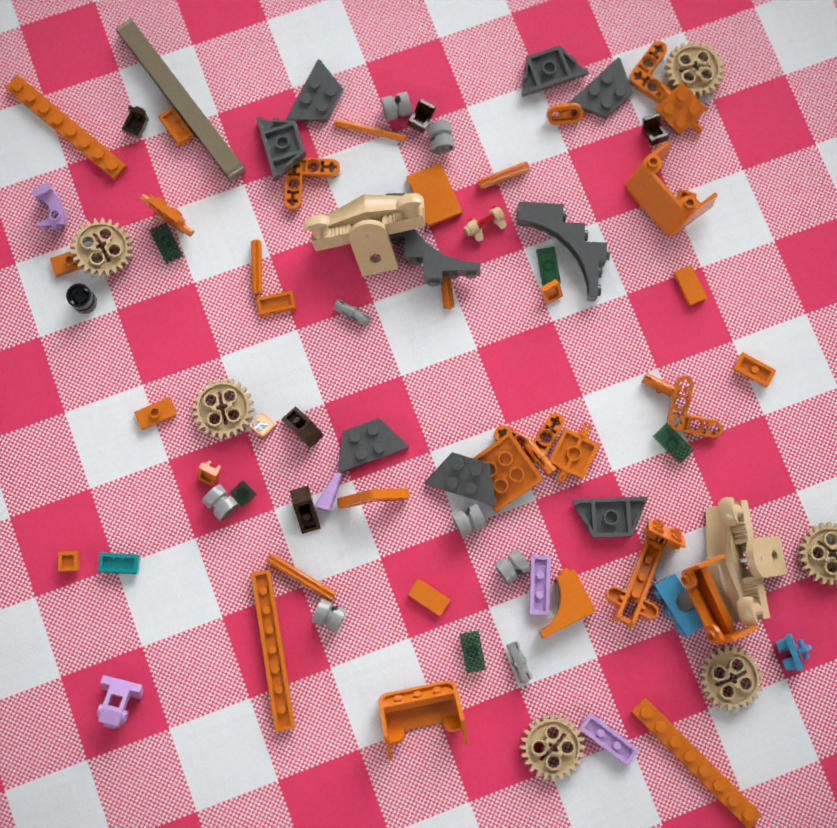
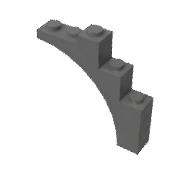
(552, 220)
(434, 263)

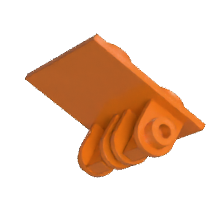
(674, 536)

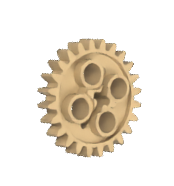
(695, 68)
(117, 241)
(240, 404)
(818, 565)
(737, 695)
(566, 760)

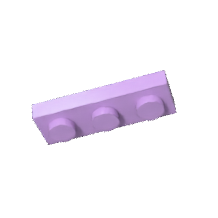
(539, 585)
(608, 739)

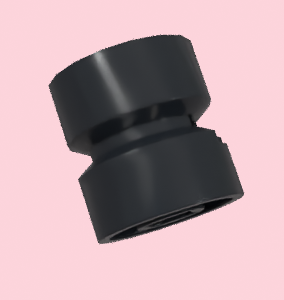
(81, 298)

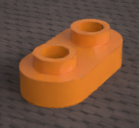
(564, 115)

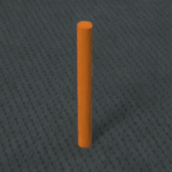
(370, 130)

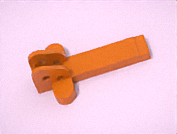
(638, 586)

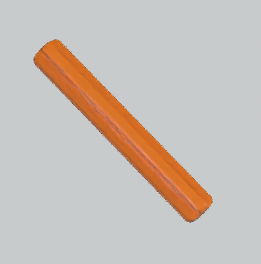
(301, 577)

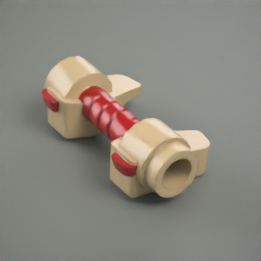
(474, 227)

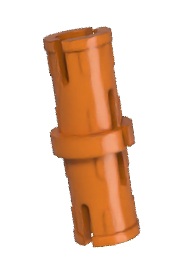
(659, 385)
(539, 457)

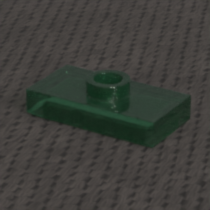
(166, 243)
(547, 265)
(673, 443)
(472, 651)

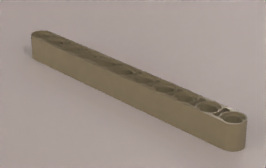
(180, 100)

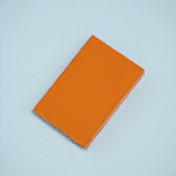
(437, 194)

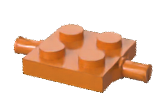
(680, 108)
(170, 215)
(573, 453)

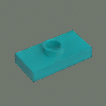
(119, 563)

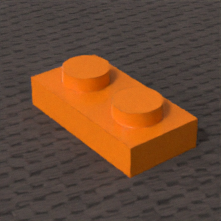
(754, 370)

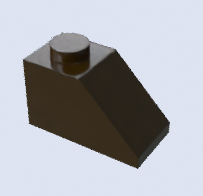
(303, 427)
(305, 509)

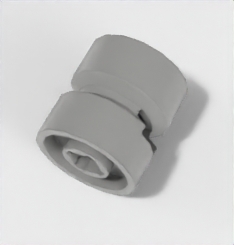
(396, 106)
(441, 137)
(218, 500)
(469, 520)
(512, 566)
(329, 615)

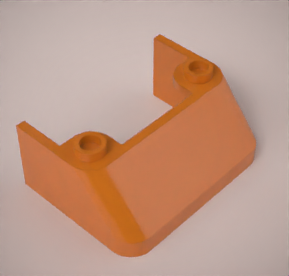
(658, 201)
(710, 604)
(420, 708)

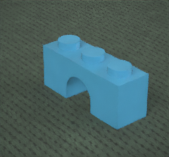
(667, 592)

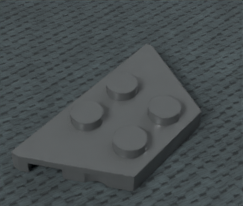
(549, 70)
(606, 91)
(317, 96)
(281, 144)
(367, 444)
(464, 477)
(610, 515)

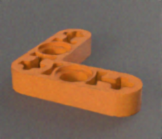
(645, 73)
(302, 171)
(686, 418)
(557, 428)
(373, 496)

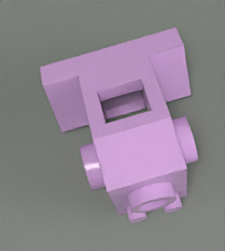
(47, 194)
(113, 716)

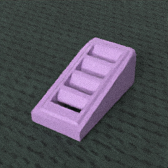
(328, 497)

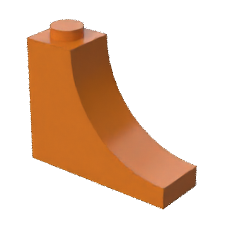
(572, 603)

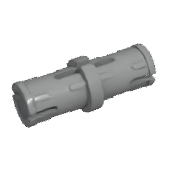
(352, 313)
(519, 662)

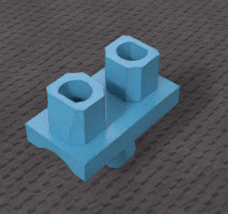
(789, 644)

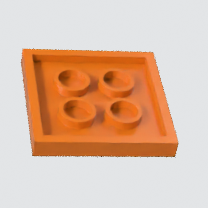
(510, 470)

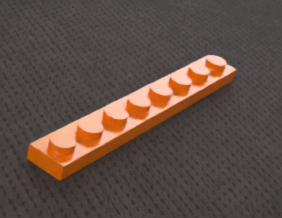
(66, 127)
(273, 650)
(696, 763)

